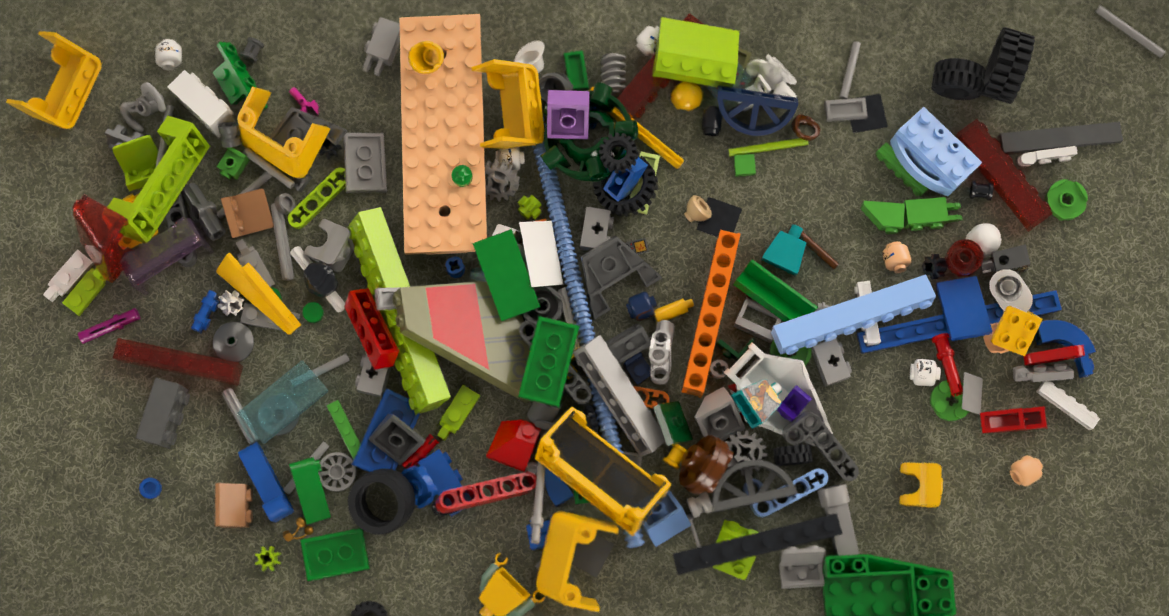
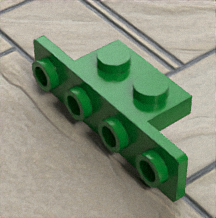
(233, 75)

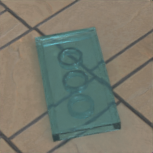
(283, 402)

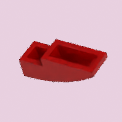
(1013, 420)

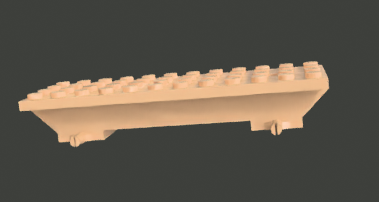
(441, 132)

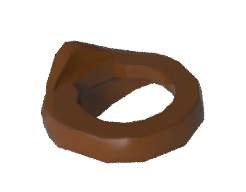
(803, 119)

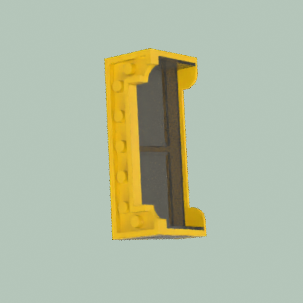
(600, 472)

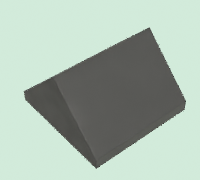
(396, 438)

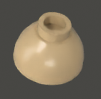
(697, 209)

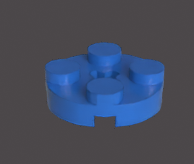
(426, 489)

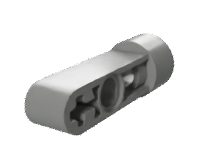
(834, 501)

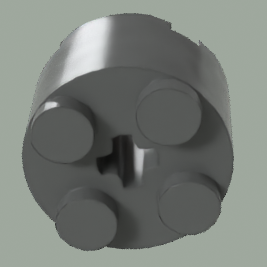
(553, 302)

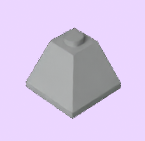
(719, 415)

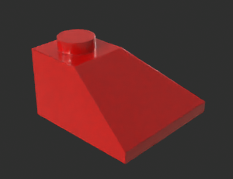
(514, 443)

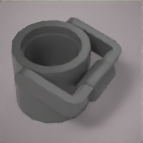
(544, 415)

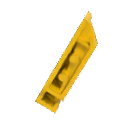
(258, 292)

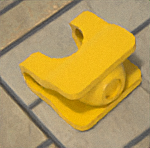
(930, 484)

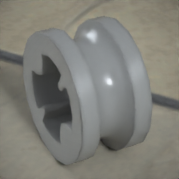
(715, 374)

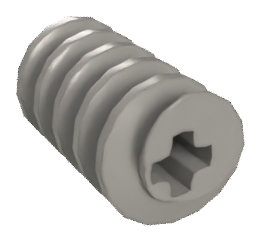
(611, 72)

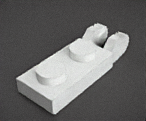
(1045, 156)

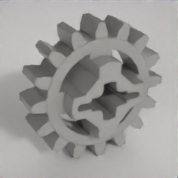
(498, 179)
(737, 445)

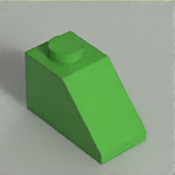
(885, 215)

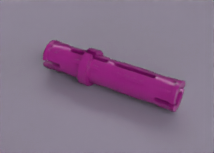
(131, 316)

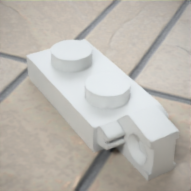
(68, 275)

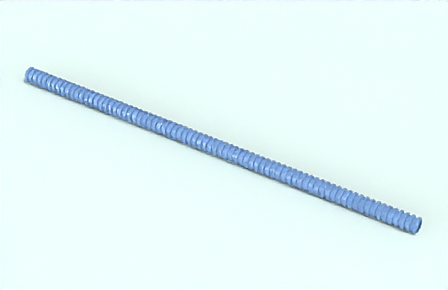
(577, 298)

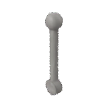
(690, 517)

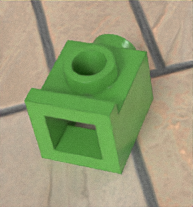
(235, 170)

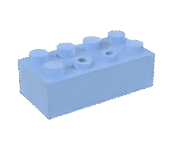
(936, 152)

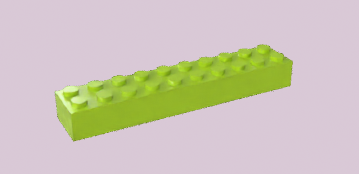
(384, 269)

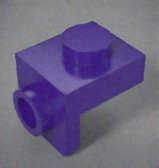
(793, 404)

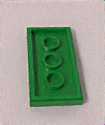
(506, 275)
(548, 361)

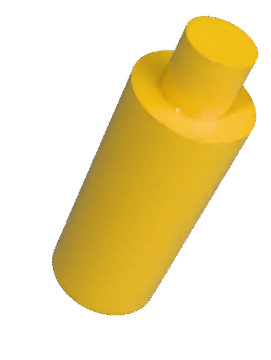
(673, 309)

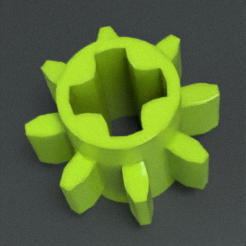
(529, 207)
(271, 554)

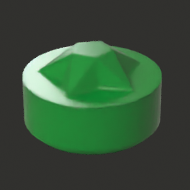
(462, 176)

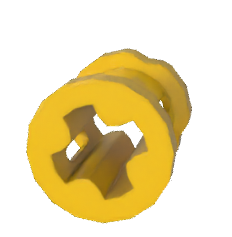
(675, 456)

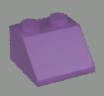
(568, 114)

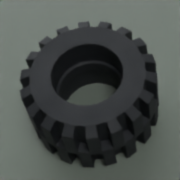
(958, 79)

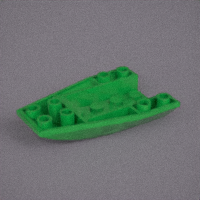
(885, 587)

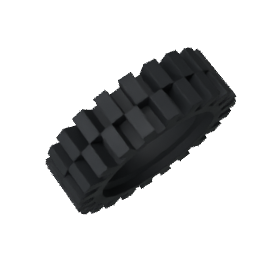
(631, 205)

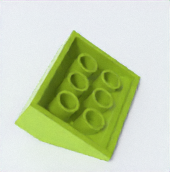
(696, 53)

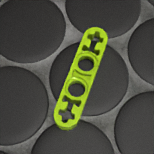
(316, 196)

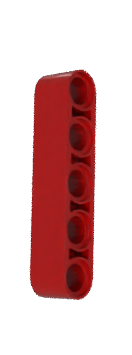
(477, 496)

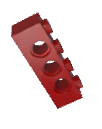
(371, 329)

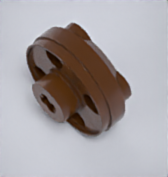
(704, 465)

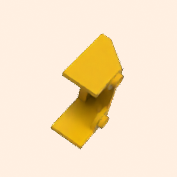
(70, 86)
(519, 103)
(292, 158)
(558, 551)

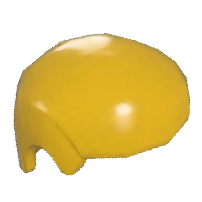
(687, 96)

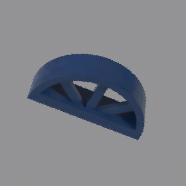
(756, 98)

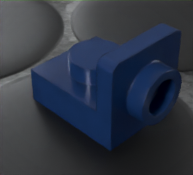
(637, 368)

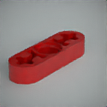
(1054, 355)

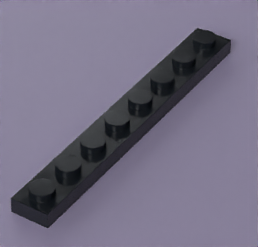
(757, 544)

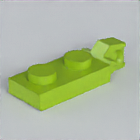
(85, 291)
(457, 411)

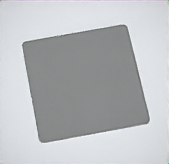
(972, 393)

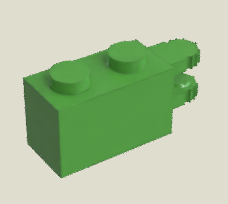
(928, 213)

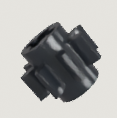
(331, 151)
(934, 266)

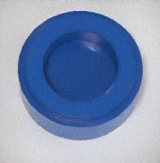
(150, 488)

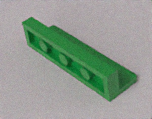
(773, 293)

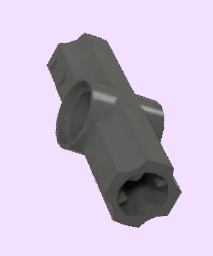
(203, 211)

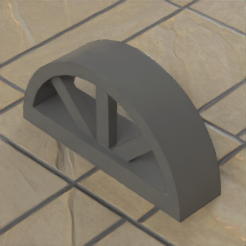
(753, 498)

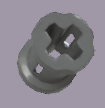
(252, 42)

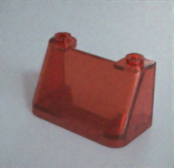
(100, 234)

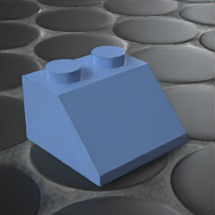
(666, 520)

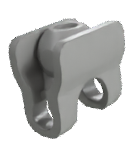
(336, 249)

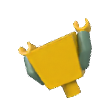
(504, 594)

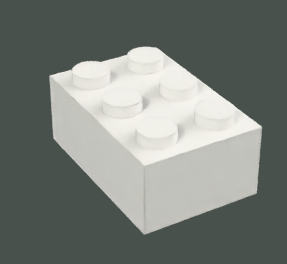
(201, 101)

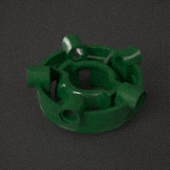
(589, 159)

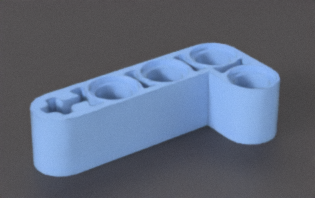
(774, 506)

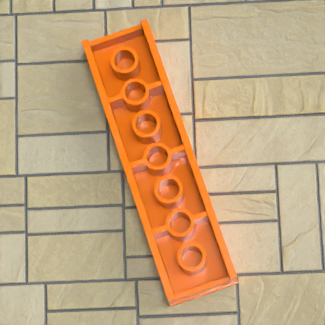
(710, 313)

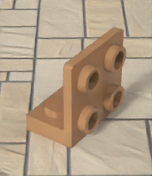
(247, 213)

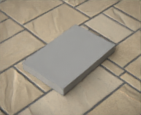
(364, 163)

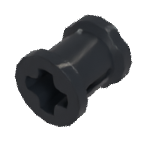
(981, 190)

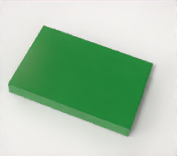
(335, 554)

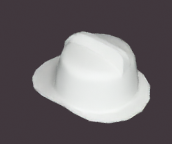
(532, 54)
(1010, 290)

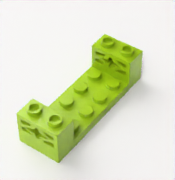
(166, 182)

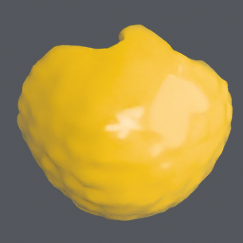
(425, 57)

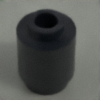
(711, 121)

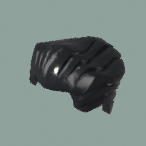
(320, 279)

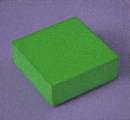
(744, 165)

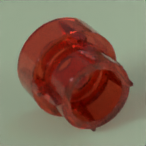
(971, 250)

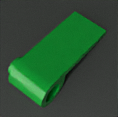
(310, 489)

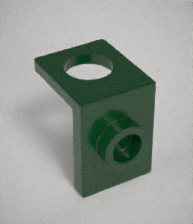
(728, 352)

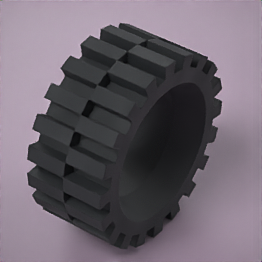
(1008, 65)

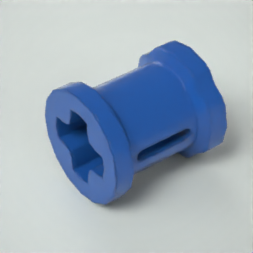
(454, 261)

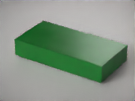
(576, 70)

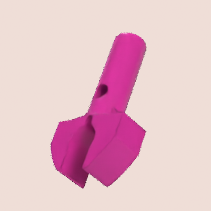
(302, 102)

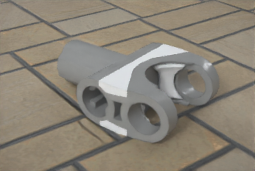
(661, 351)

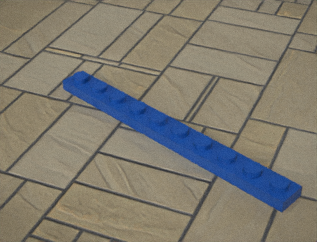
(929, 327)

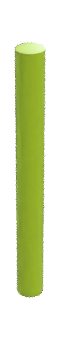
(767, 147)

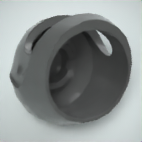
(554, 81)

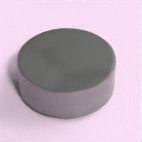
(284, 203)

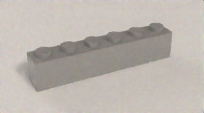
(620, 396)

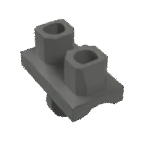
(118, 136)

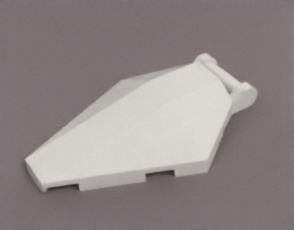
(787, 374)

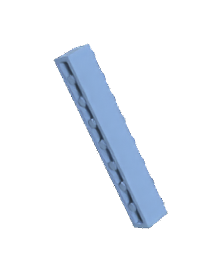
(853, 314)

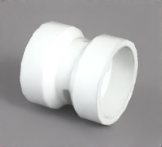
(699, 505)

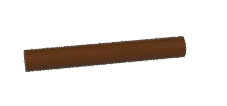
(818, 250)

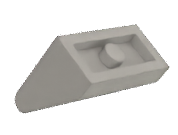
(752, 328)

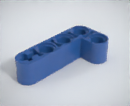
(268, 486)

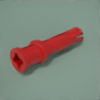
(946, 355)

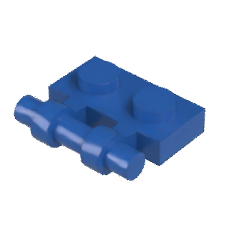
(202, 320)

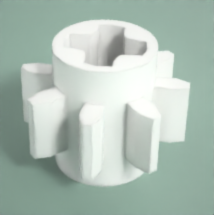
(230, 302)

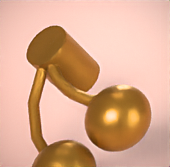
(301, 522)

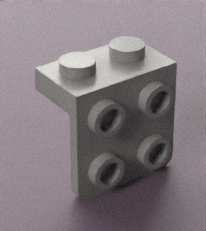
(801, 567)

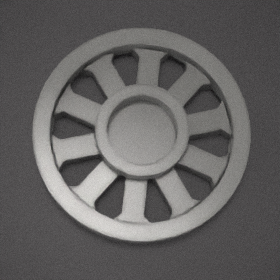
(337, 471)

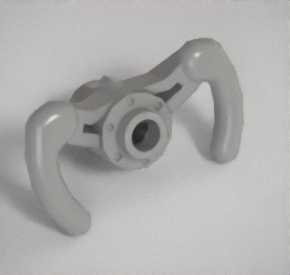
(146, 104)

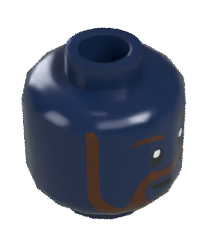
(641, 306)

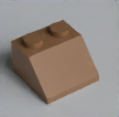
(233, 505)

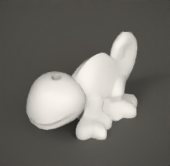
(774, 75)

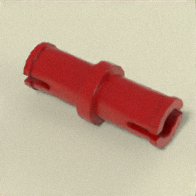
(421, 452)

